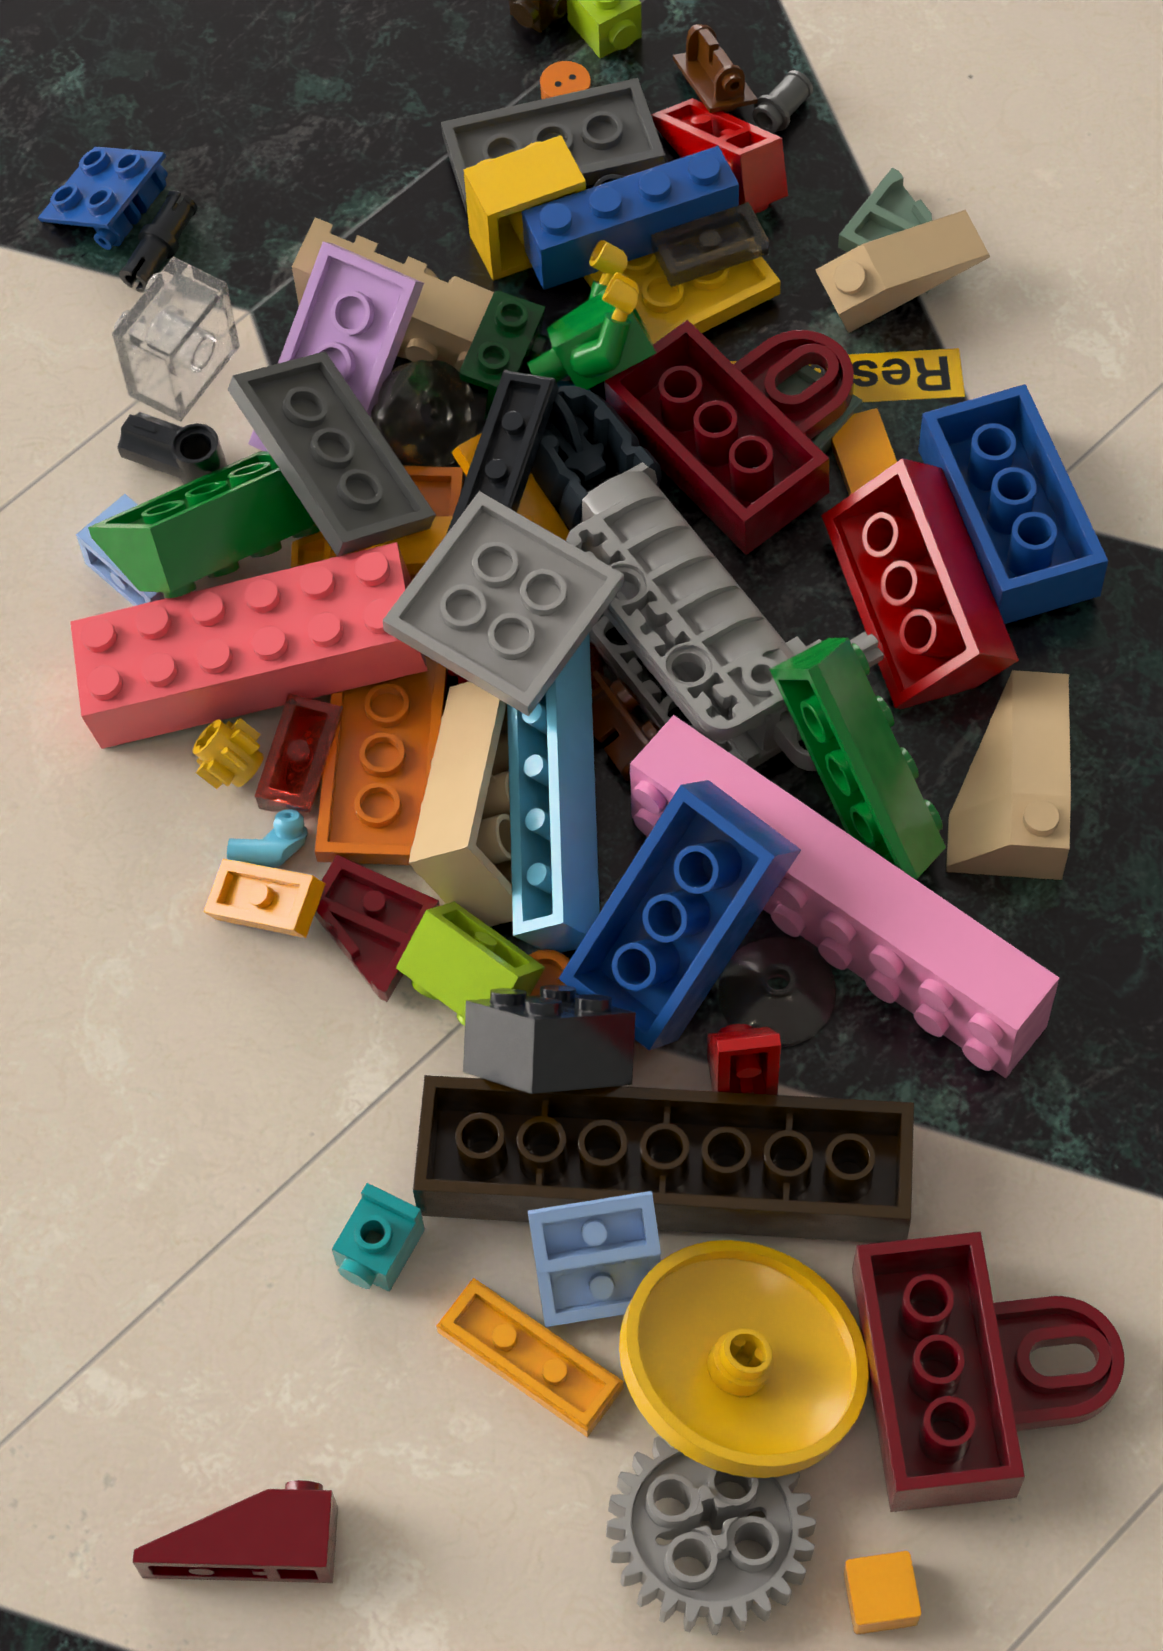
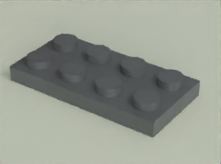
(602, 127)
(331, 453)

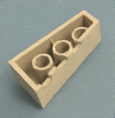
(444, 314)
(465, 810)

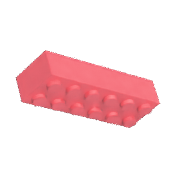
(242, 647)

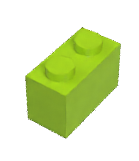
(462, 959)

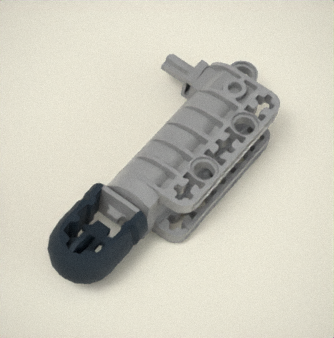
(676, 598)

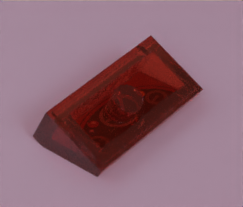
(298, 755)

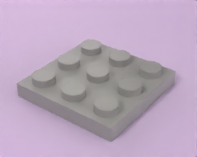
(503, 603)

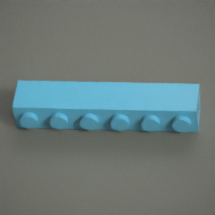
(554, 812)

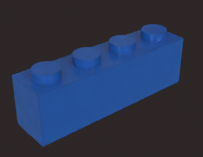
(625, 214)

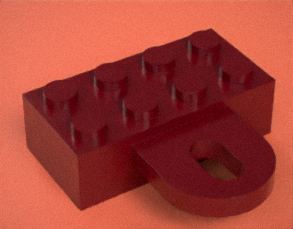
(730, 431)
(958, 1373)

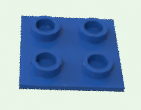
(108, 192)

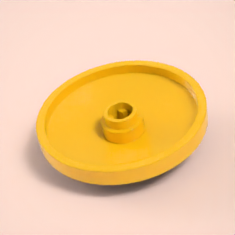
(743, 1358)

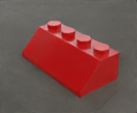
(919, 584)

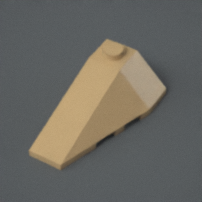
(1018, 788)

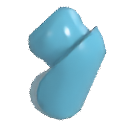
(276, 847)

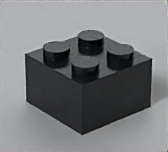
(549, 1040)

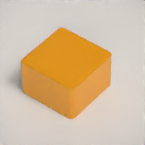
(882, 1592)

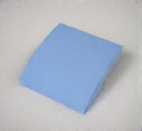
(593, 1255)

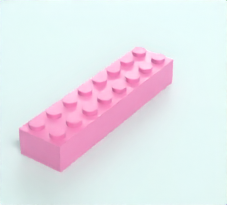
(867, 910)

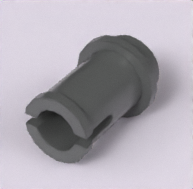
(774, 110)

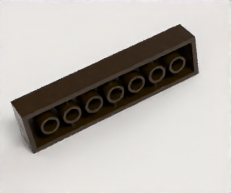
(705, 1156)

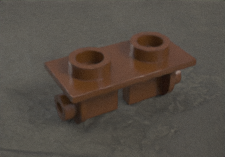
(712, 73)
(614, 711)

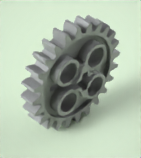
(730, 1580)

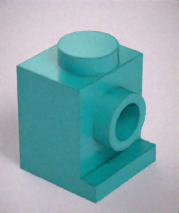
(383, 1261)

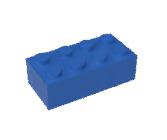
(1015, 502)
(681, 911)

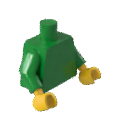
(601, 333)

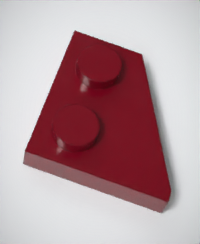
(370, 920)

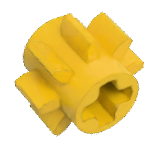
(228, 753)

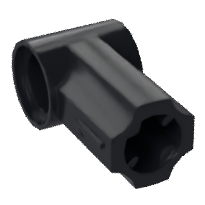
(170, 448)

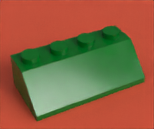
(205, 527)
(858, 755)

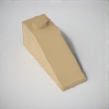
(900, 267)

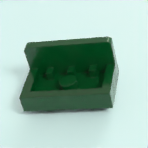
(504, 341)

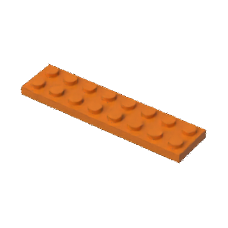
(385, 741)

